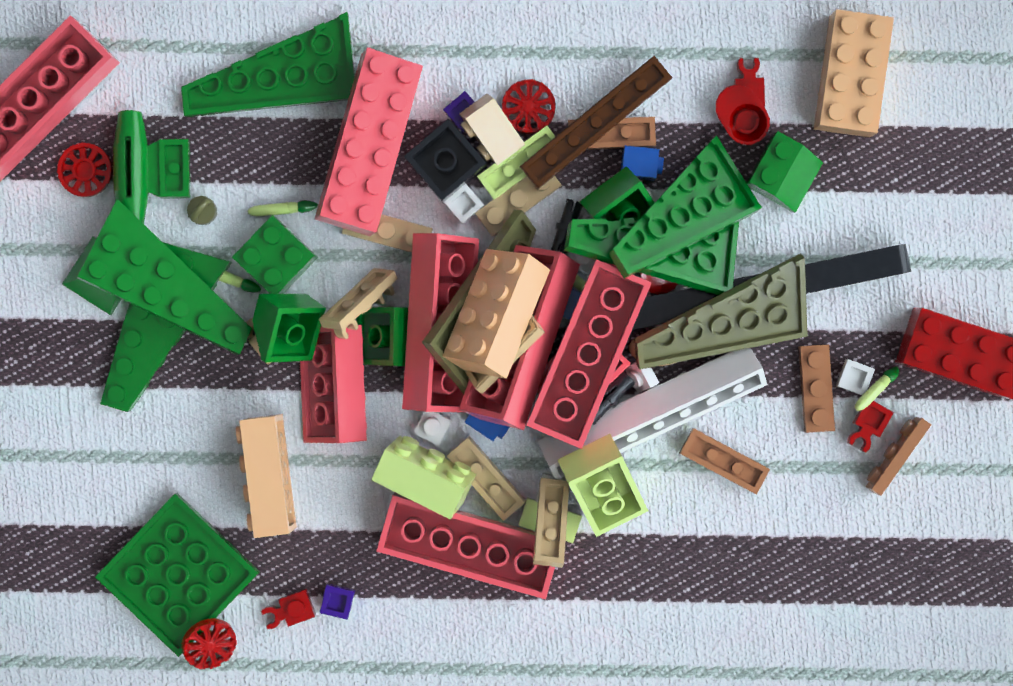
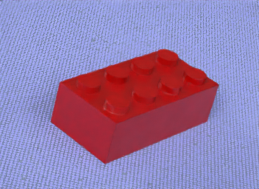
(958, 352)

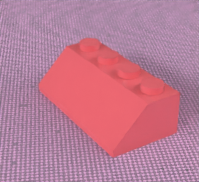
(334, 389)

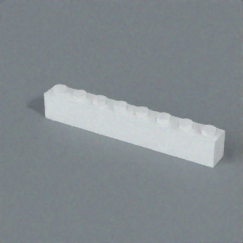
(668, 405)

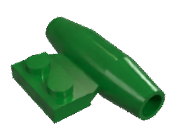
(146, 169)

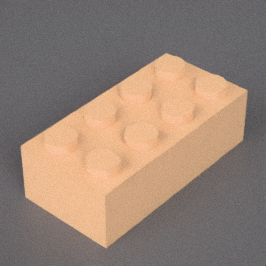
(853, 73)
(496, 312)
(267, 475)

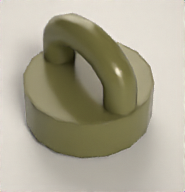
(202, 210)

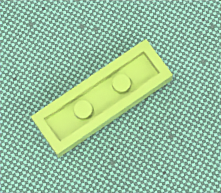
(502, 177)

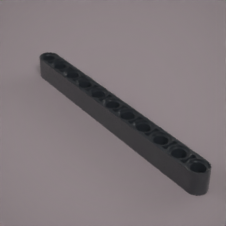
(819, 277)

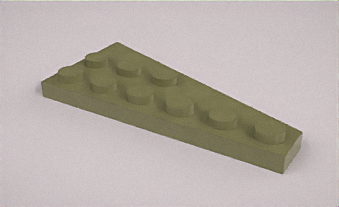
(515, 231)
(750, 315)

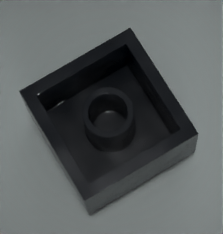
(445, 160)

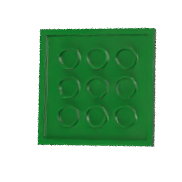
(177, 572)

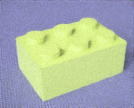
(424, 476)
(602, 485)

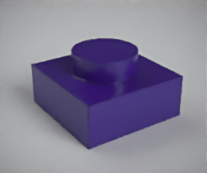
(457, 106)
(337, 601)

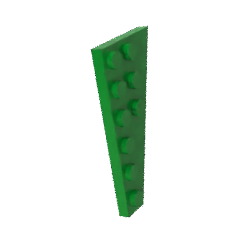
(290, 73)
(695, 206)
(702, 266)
(147, 274)
(149, 339)

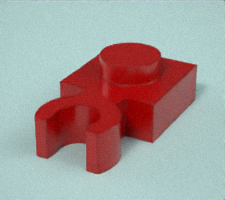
(749, 78)
(870, 421)
(294, 609)

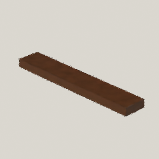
(596, 122)

